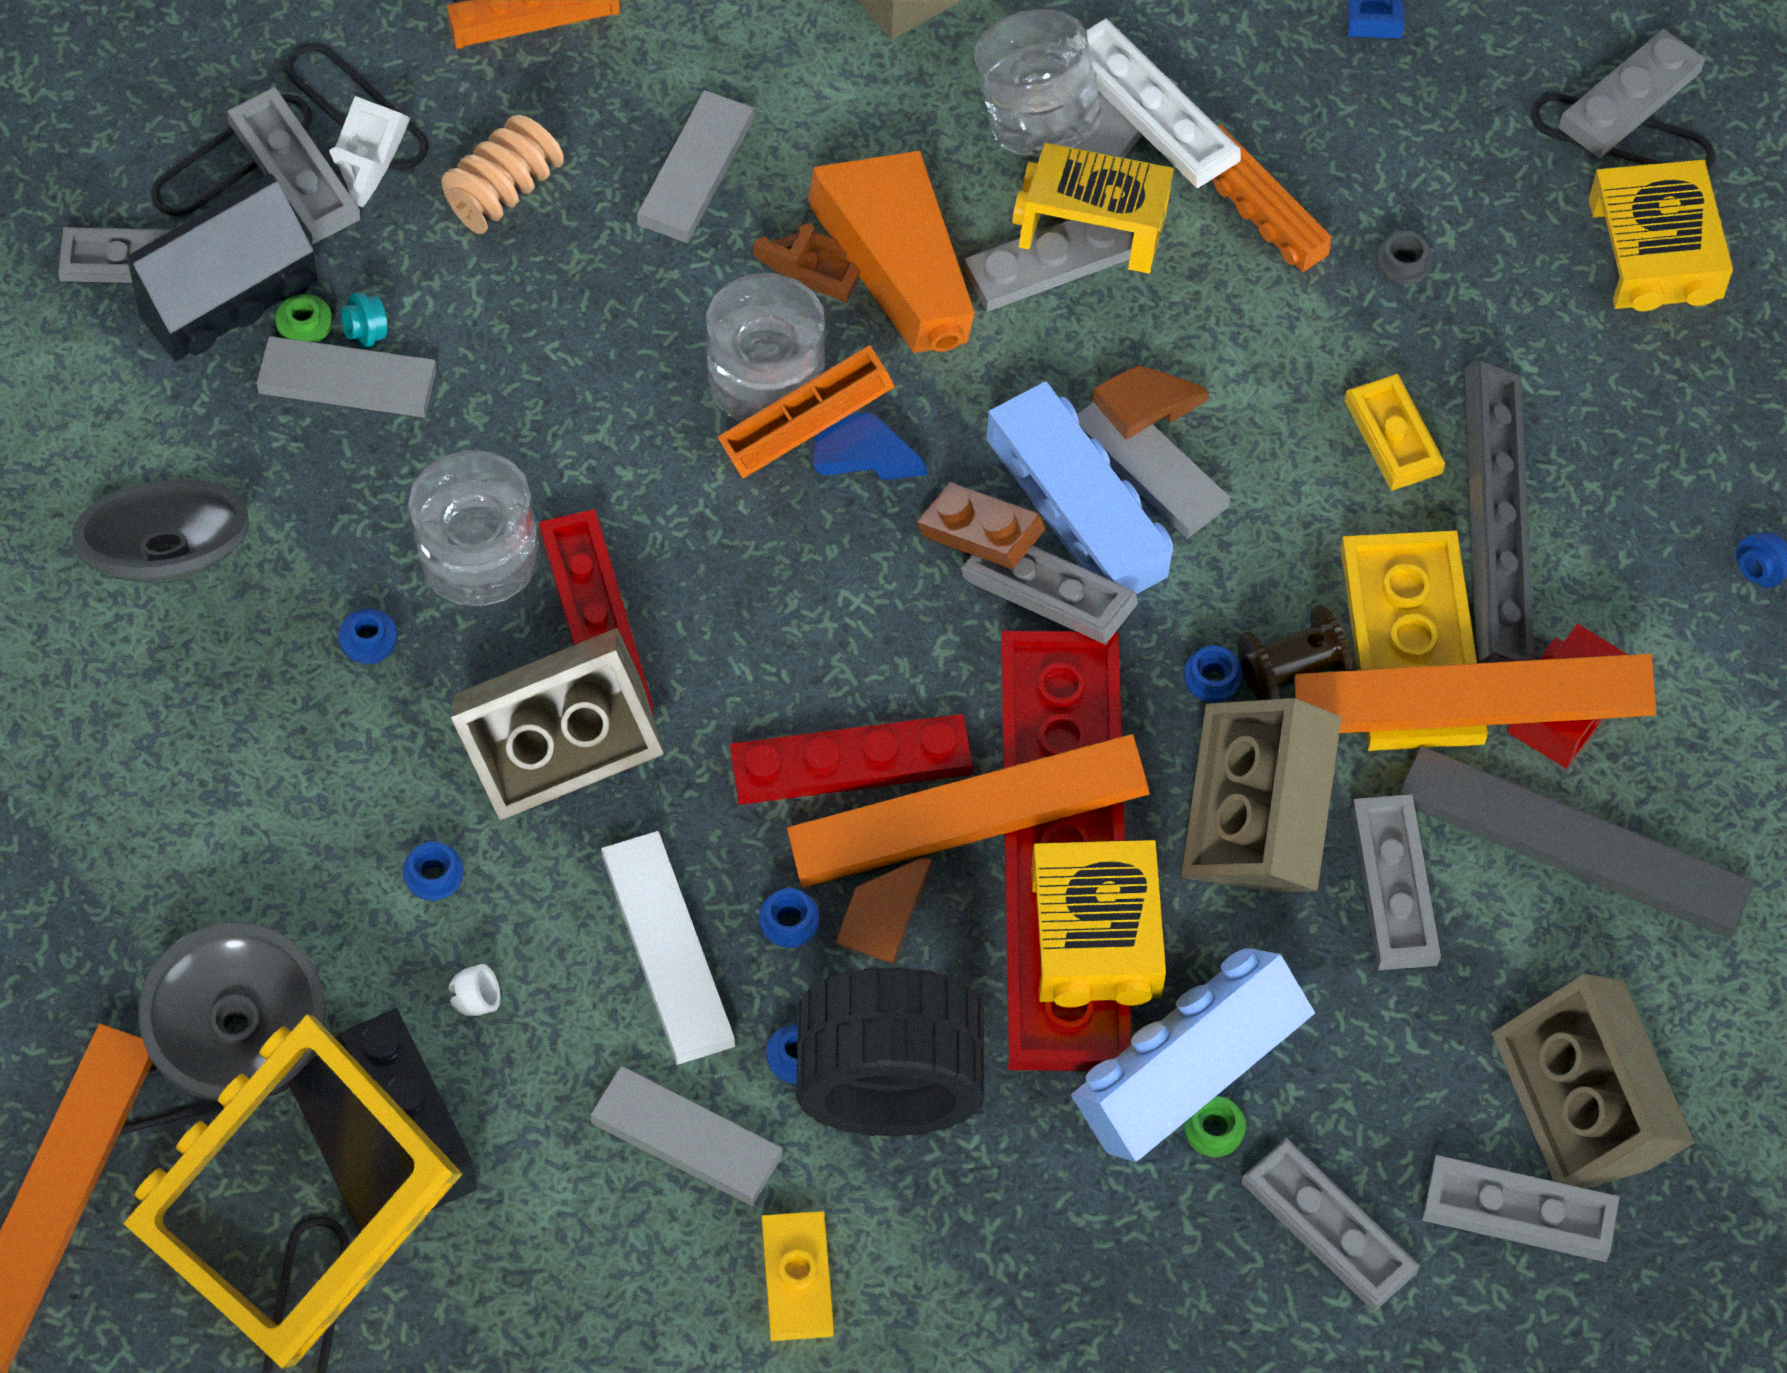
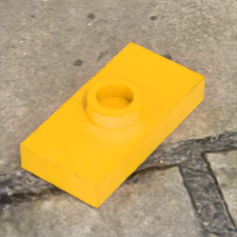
(1394, 432)
(797, 1276)

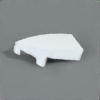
(367, 146)

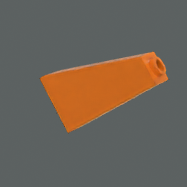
(898, 240)

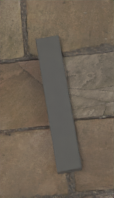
(1498, 514)
(1577, 842)

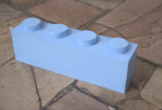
(1078, 490)
(1192, 1053)

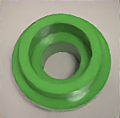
(310, 330)
(1226, 1113)

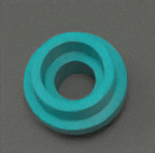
(364, 319)

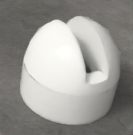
(475, 991)

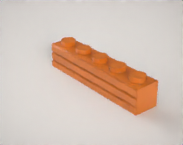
(494, 19)
(1273, 211)
(806, 411)

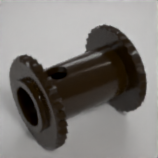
(1306, 651)

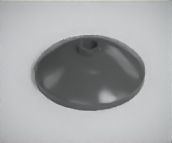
(161, 530)
(221, 977)

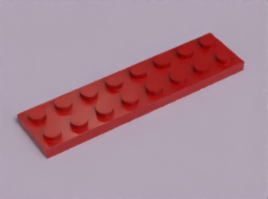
(1055, 699)

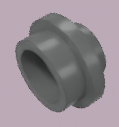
(1407, 245)

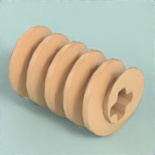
(498, 169)

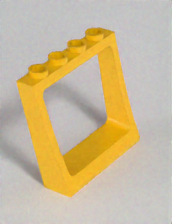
(364, 1256)

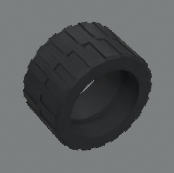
(890, 1052)

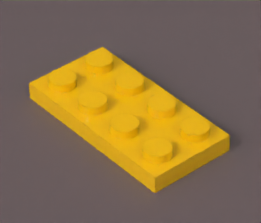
(1409, 613)

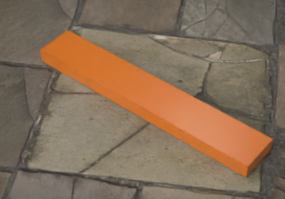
(1484, 693)
(968, 811)
(65, 1177)

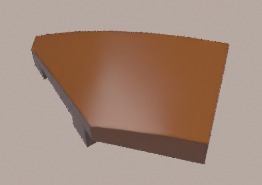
(812, 260)
(1144, 397)
(883, 910)

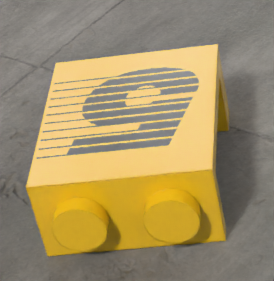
(1097, 192)
(1663, 234)
(1099, 922)

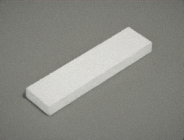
(1159, 107)
(668, 948)

